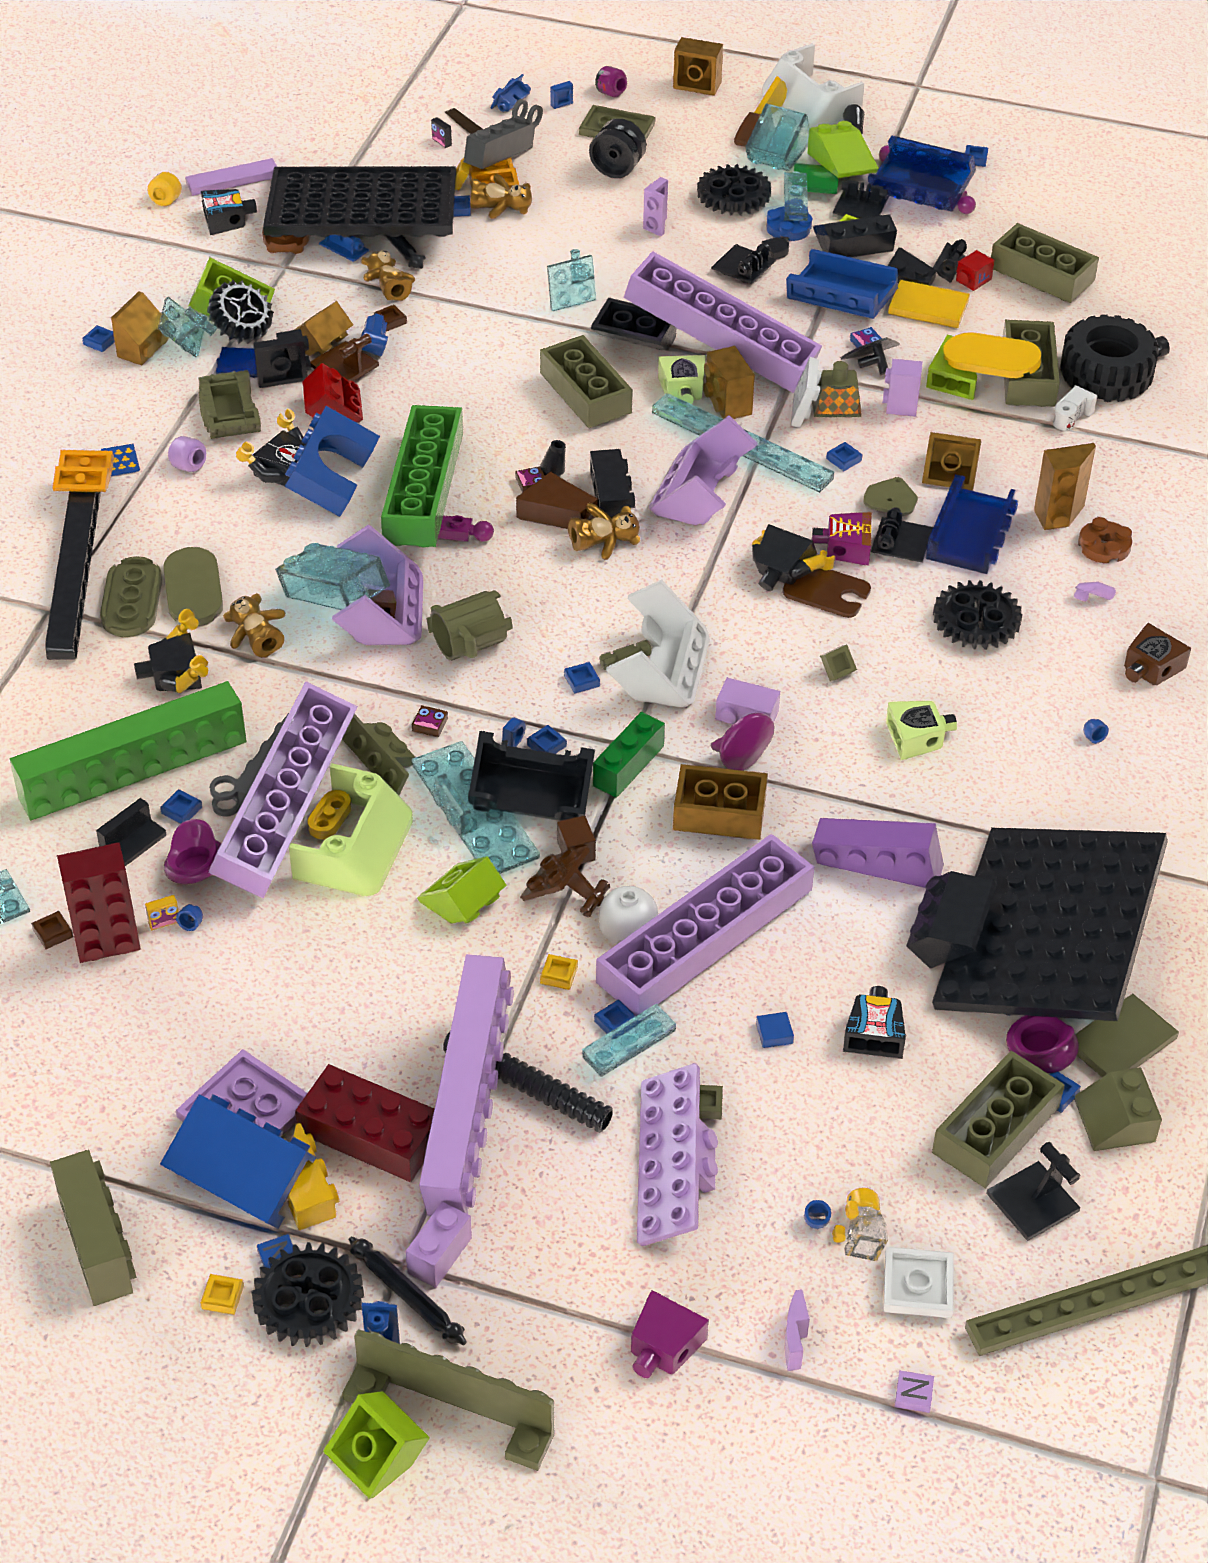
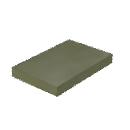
(600, 115)
(1125, 1042)

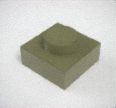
(838, 662)
(710, 1102)

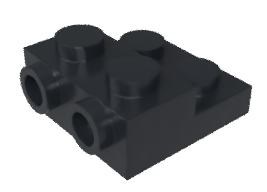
(282, 359)

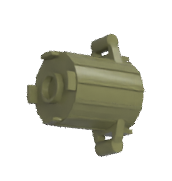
(469, 625)

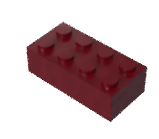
(99, 902)
(367, 1122)

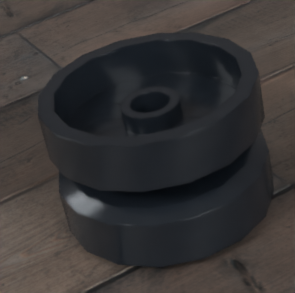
(617, 148)

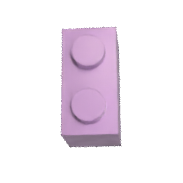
(903, 388)
(744, 698)
(438, 1244)

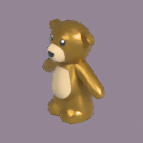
(500, 196)
(392, 281)
(603, 529)
(254, 623)

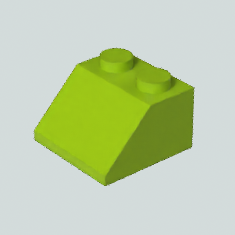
(464, 890)
(375, 1443)

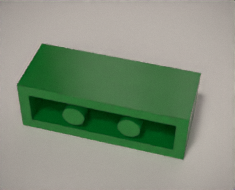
(628, 754)

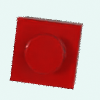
(975, 270)

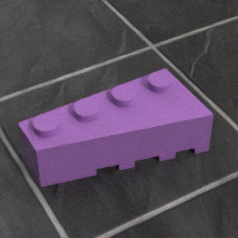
(880, 848)

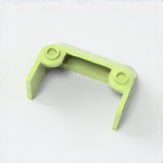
(365, 859)

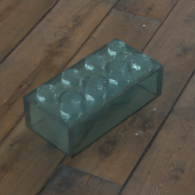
(331, 576)

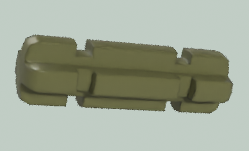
(619, 654)

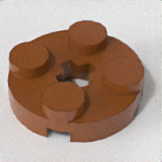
(285, 243)
(1117, 537)

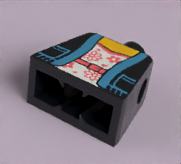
(225, 210)
(876, 1025)

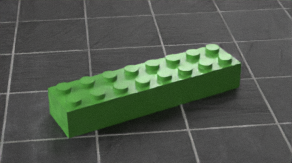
(422, 476)
(128, 750)

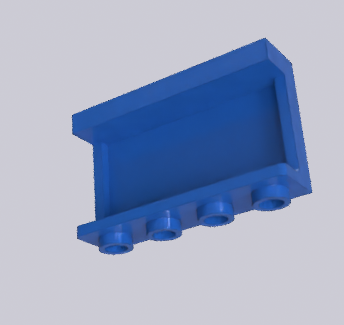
(843, 284)
(237, 1158)

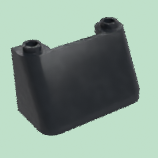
(529, 780)

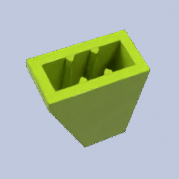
(948, 379)

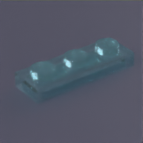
(795, 196)
(628, 1040)

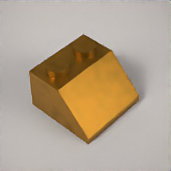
(325, 327)
(137, 330)
(951, 456)

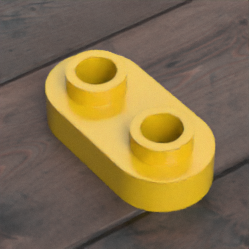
(325, 819)

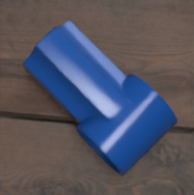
(376, 328)

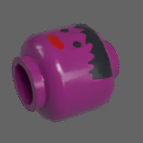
(611, 81)

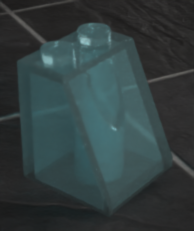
(778, 138)

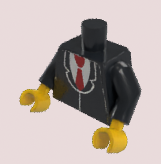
(275, 456)

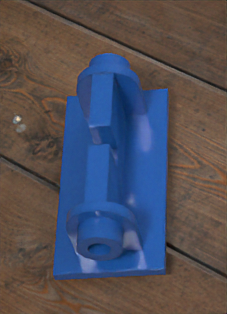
(506, 97)
(348, 247)
(381, 1318)

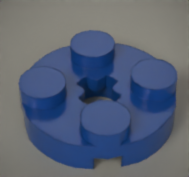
(779, 227)

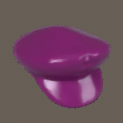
(745, 741)
(191, 852)
(1043, 1042)

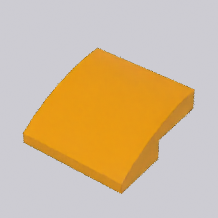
(486, 175)
(83, 471)

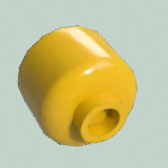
(164, 188)

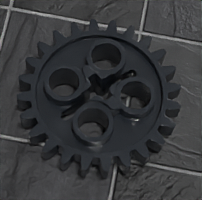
(734, 189)
(959, 618)
(307, 1294)

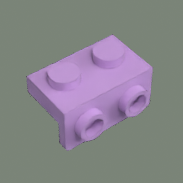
(655, 206)

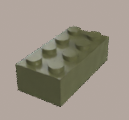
(1044, 262)
(586, 381)
(1042, 385)
(997, 1119)
(94, 1227)

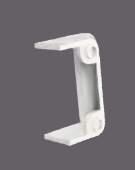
(820, 102)
(677, 651)

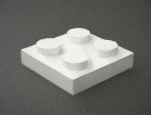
(806, 392)
(919, 1282)

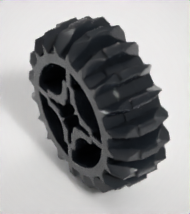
(225, 311)

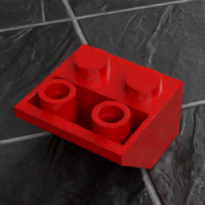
(330, 389)

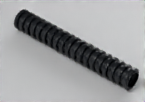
(551, 1092)

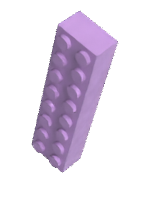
(720, 320)
(283, 790)
(704, 925)
(466, 1084)

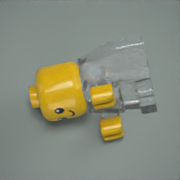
(867, 1227)

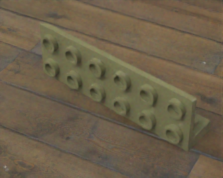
(464, 1387)

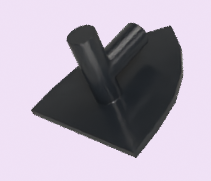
(876, 347)

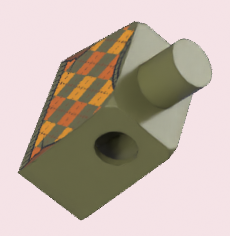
(838, 393)

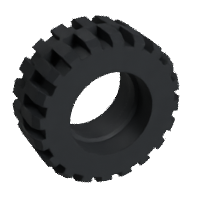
(1109, 357)

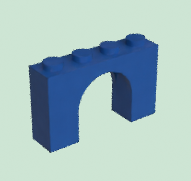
(312, 477)

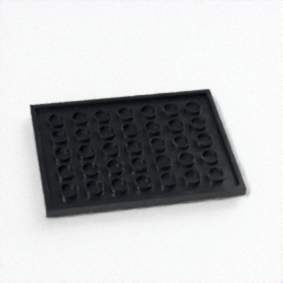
(361, 201)
(1057, 924)

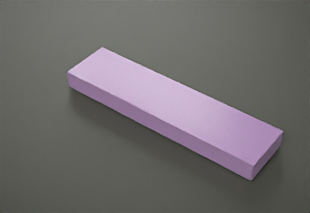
(231, 176)

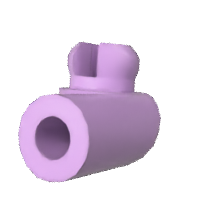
(1096, 588)

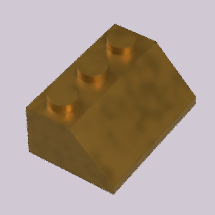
(1063, 484)

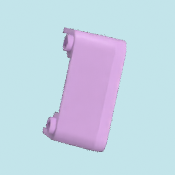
(690, 483)
(365, 618)

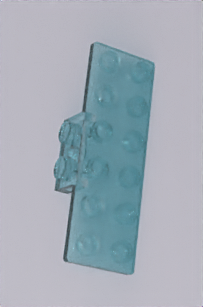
(490, 833)

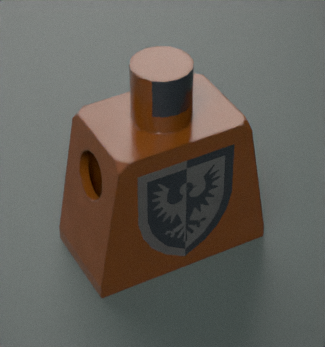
(1155, 656)

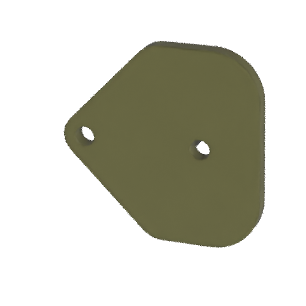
(891, 494)

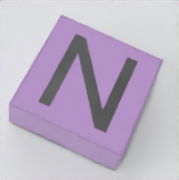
(914, 1391)

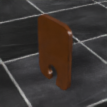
(825, 590)

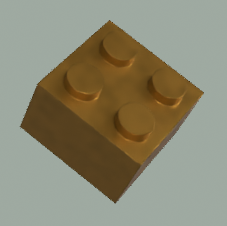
(698, 66)
(729, 383)

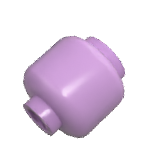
(187, 454)

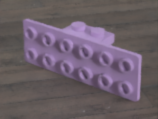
(673, 1155)

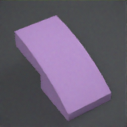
(796, 1328)

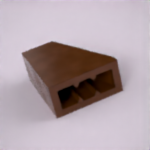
(553, 502)

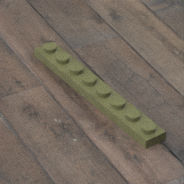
(1088, 1301)

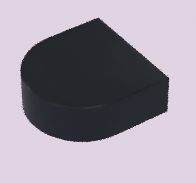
(778, 247)

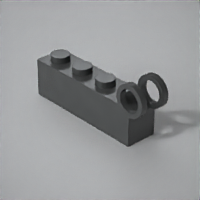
(504, 138)
(244, 782)

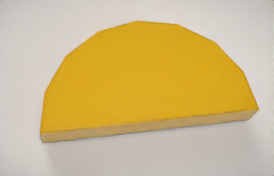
(775, 95)

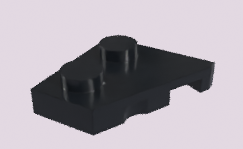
(912, 268)

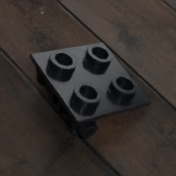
(861, 203)
(745, 263)
(901, 538)

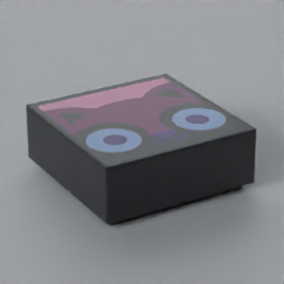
(441, 132)

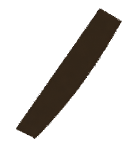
(463, 121)

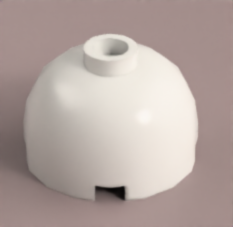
(625, 912)

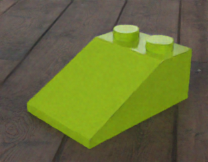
(841, 149)
(214, 276)

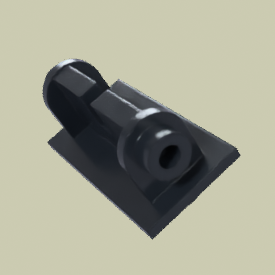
(948, 259)

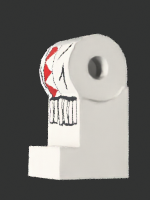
(1072, 407)

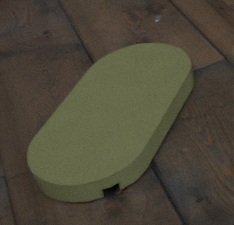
(193, 584)
(131, 597)

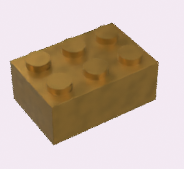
(720, 801)

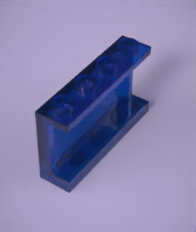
(924, 173)
(970, 528)

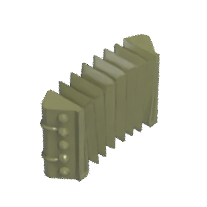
(228, 404)

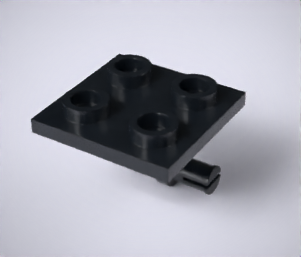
(1035, 1196)

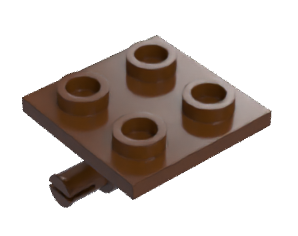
(348, 358)
(563, 870)

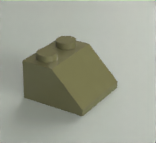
(1119, 1110)

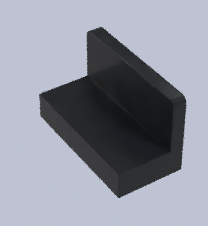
(133, 831)

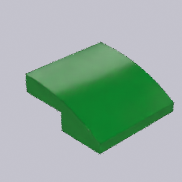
(818, 178)

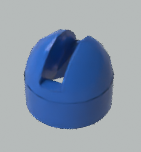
(1095, 730)
(185, 915)
(817, 1208)

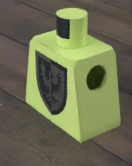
(682, 376)
(917, 727)

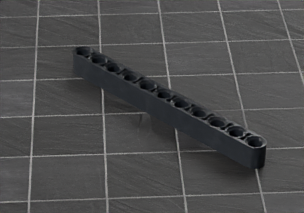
(72, 576)

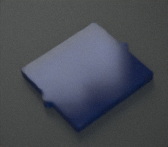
(236, 360)

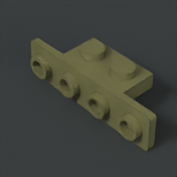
(380, 751)

